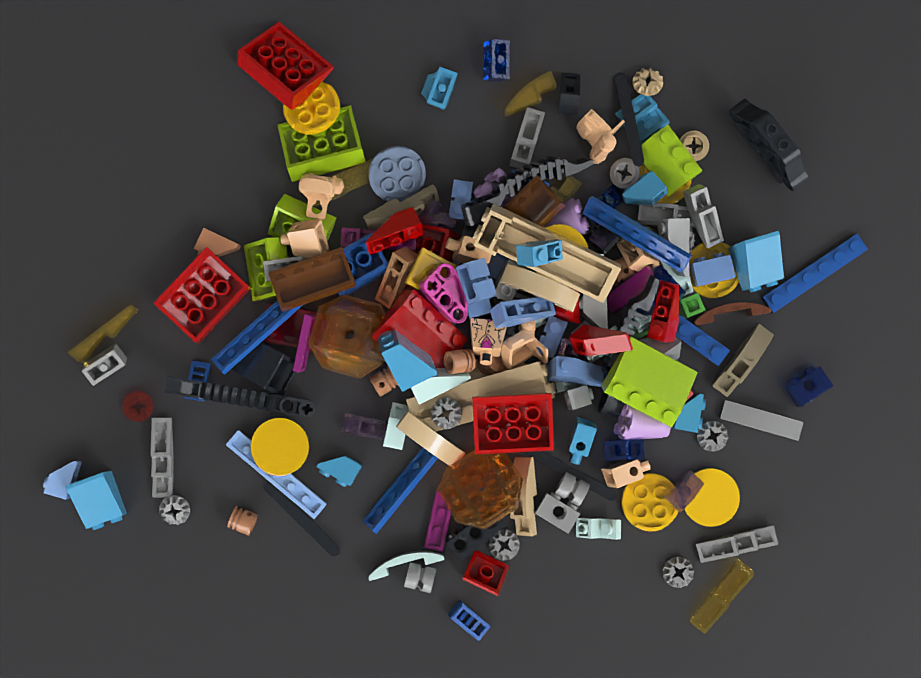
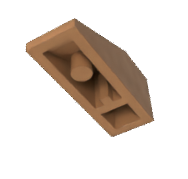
(395, 276)

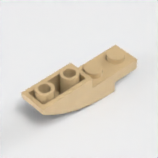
(525, 513)

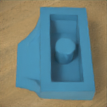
(439, 87)

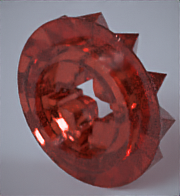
(131, 400)

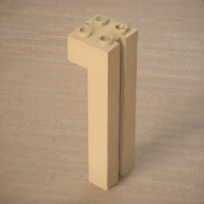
(580, 266)
(521, 380)

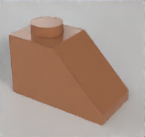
(216, 243)

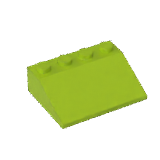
(325, 151)
(650, 382)

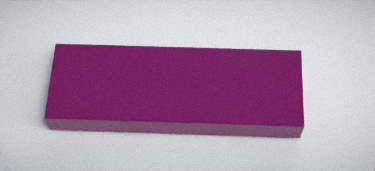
(628, 290)
(303, 346)
(438, 524)

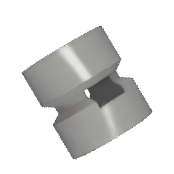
(572, 489)
(420, 577)

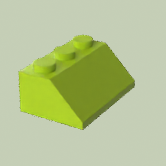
(669, 159)
(291, 211)
(255, 255)

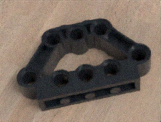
(770, 143)

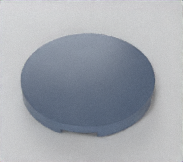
(396, 173)

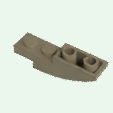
(419, 201)
(744, 360)

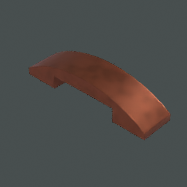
(753, 309)

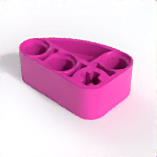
(450, 288)

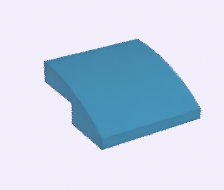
(647, 116)

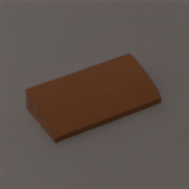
(536, 203)
(312, 279)

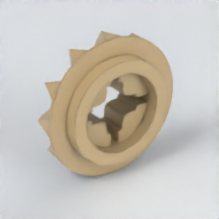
(655, 85)
(700, 140)

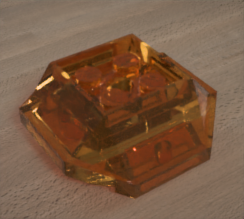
(328, 336)
(466, 477)

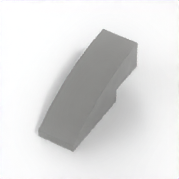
(527, 138)
(703, 215)

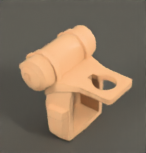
(598, 134)
(319, 189)
(522, 347)

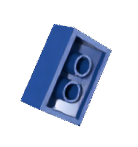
(363, 266)

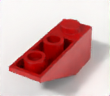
(396, 230)
(665, 313)
(597, 341)

